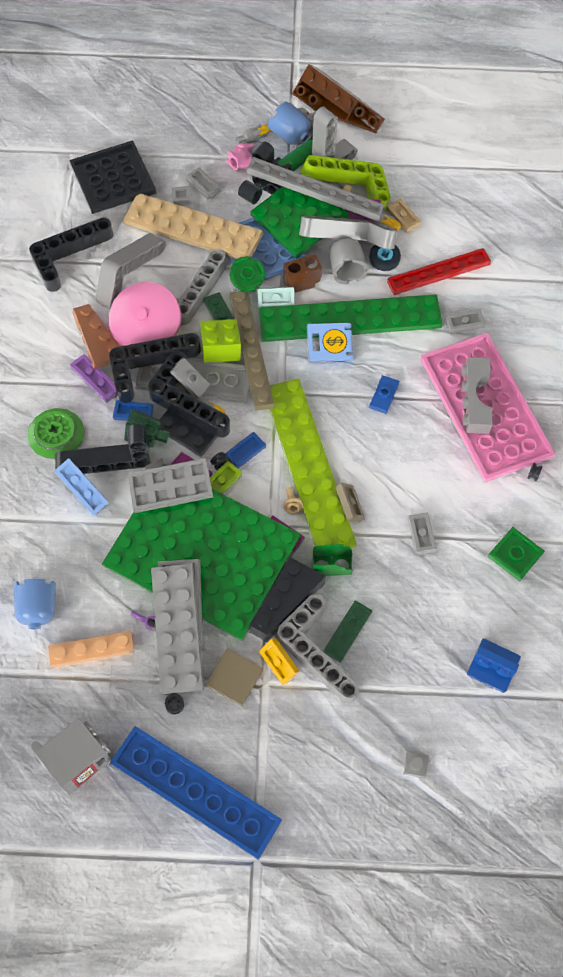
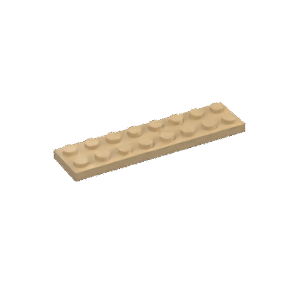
(192, 226)

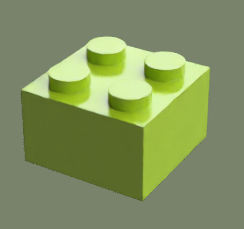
(220, 340)

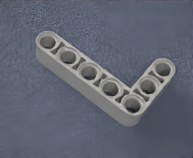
(324, 137)
(349, 228)
(122, 263)
(201, 285)
(314, 652)

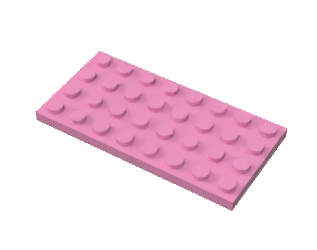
(515, 433)

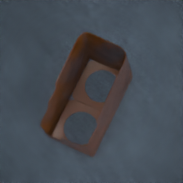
(295, 273)

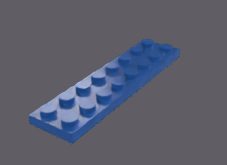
(196, 792)

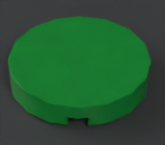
(247, 274)

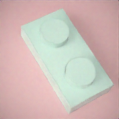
(275, 296)

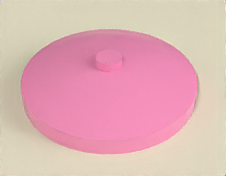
(144, 314)

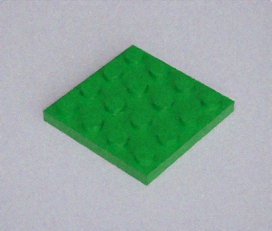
(282, 218)

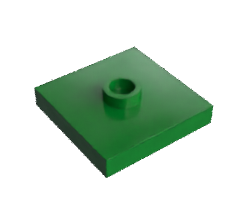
(516, 554)

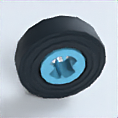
(382, 263)

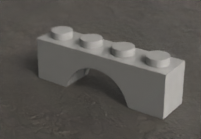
(478, 415)

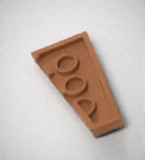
(95, 335)

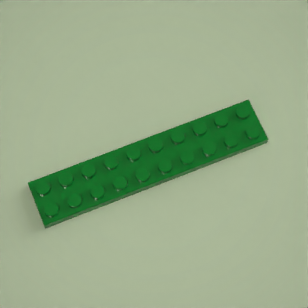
(365, 316)

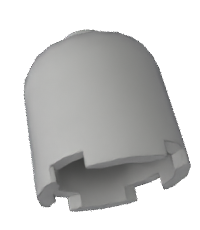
(347, 261)

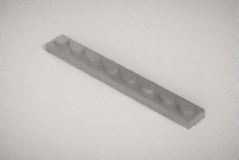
(315, 189)

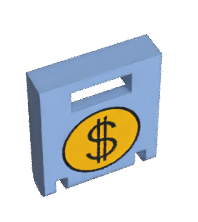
(333, 342)

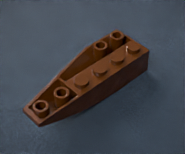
(321, 90)

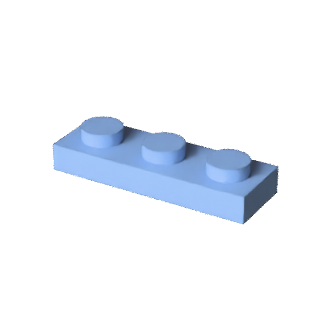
(81, 486)

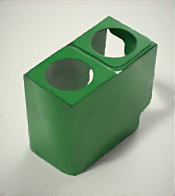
(337, 552)

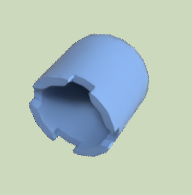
(290, 124)
(34, 602)

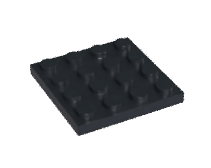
(112, 176)

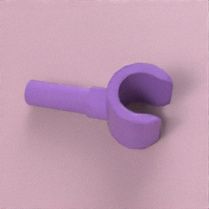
(143, 619)

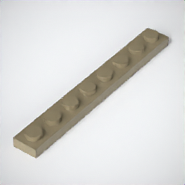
(251, 351)

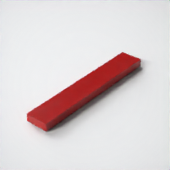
(438, 271)

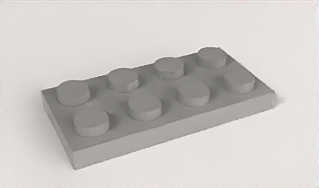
(170, 485)

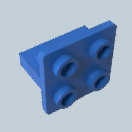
(494, 665)

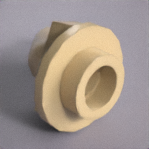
(292, 504)

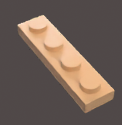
(91, 649)

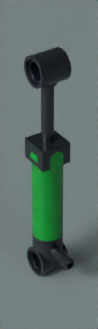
(292, 161)

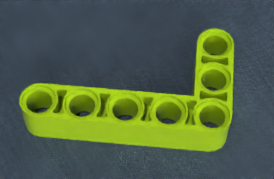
(349, 172)

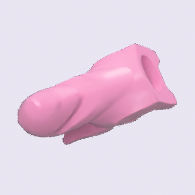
(242, 156)

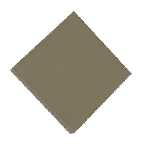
(234, 677)

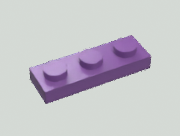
(94, 378)

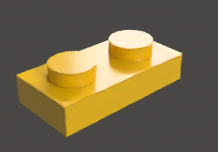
(279, 661)

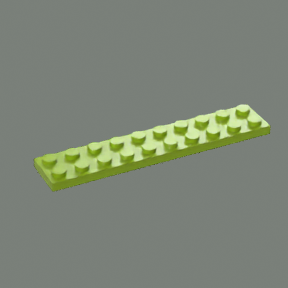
(309, 466)

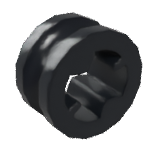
(219, 460)
(535, 472)
(169, 698)

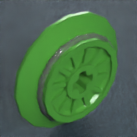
(45, 442)

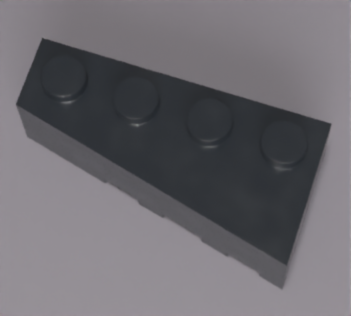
(286, 595)

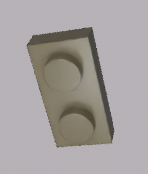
(350, 502)

